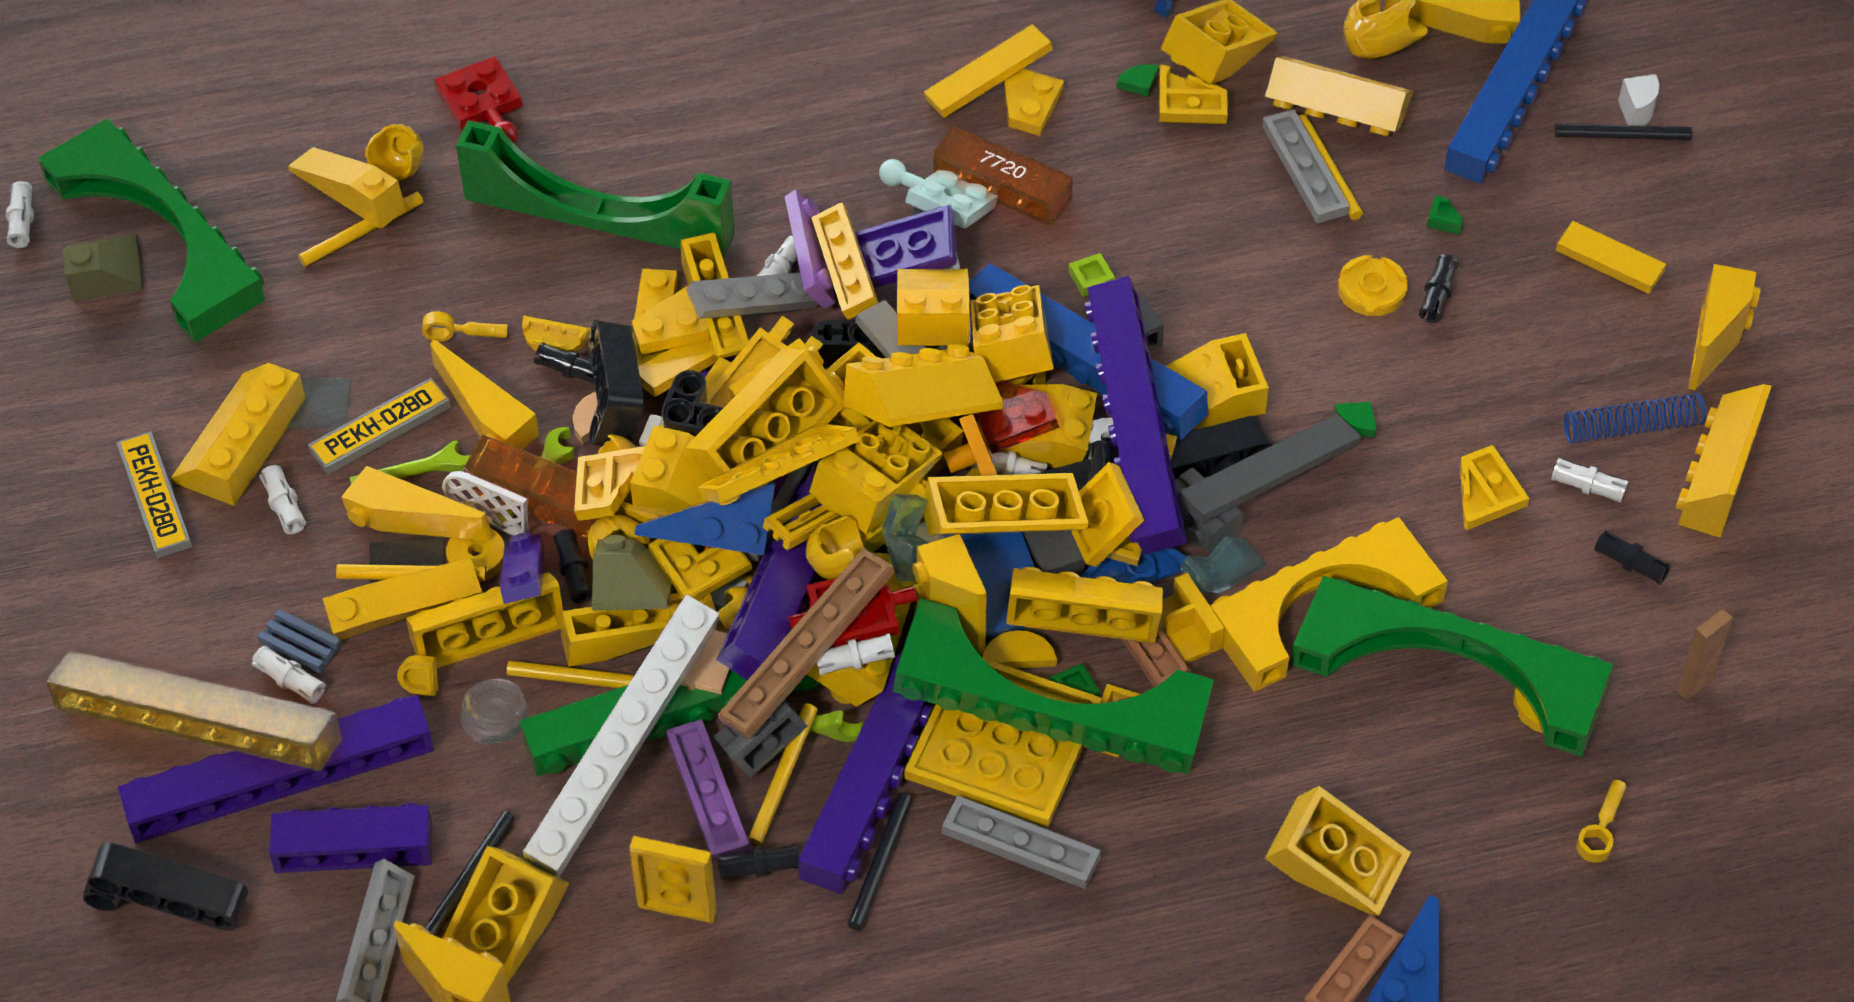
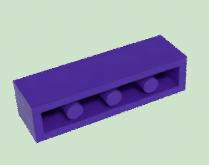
(350, 838)

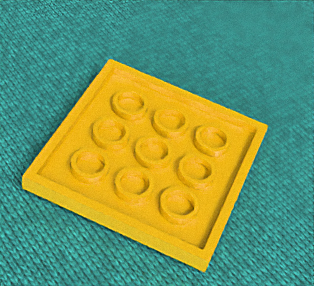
(994, 761)

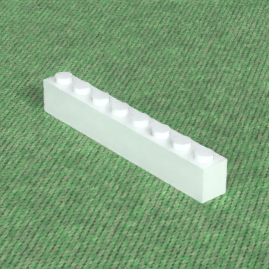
(621, 737)

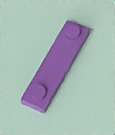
(811, 261)
(707, 790)

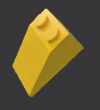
(1216, 39)
(932, 307)
(1722, 318)
(1065, 444)
(667, 474)
(1337, 852)
(505, 908)

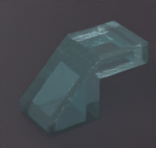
(900, 533)
(1225, 566)

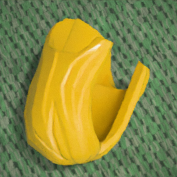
(1379, 33)

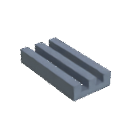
(277, 627)

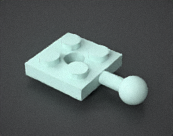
(940, 189)

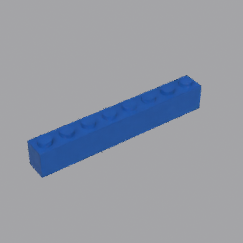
(1511, 87)
(1180, 400)

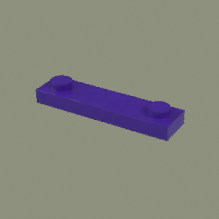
(522, 567)

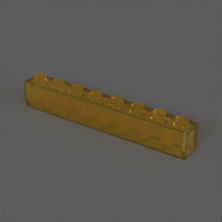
(195, 710)

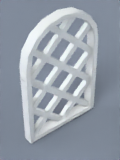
(485, 487)

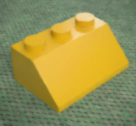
(950, 578)

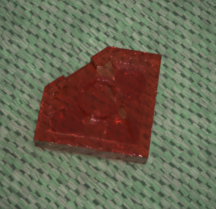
(1023, 417)

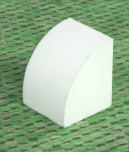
(1639, 98)

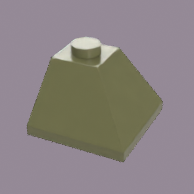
(102, 267)
(627, 576)

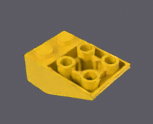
(1011, 333)
(1230, 377)
(869, 472)
(449, 969)

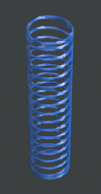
(1625, 412)

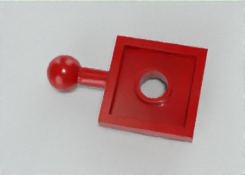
(499, 95)

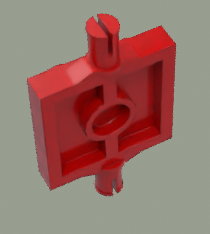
(873, 621)

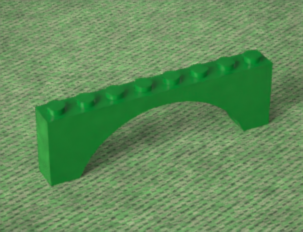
(506, 178)
(216, 278)
(1357, 622)
(1147, 728)

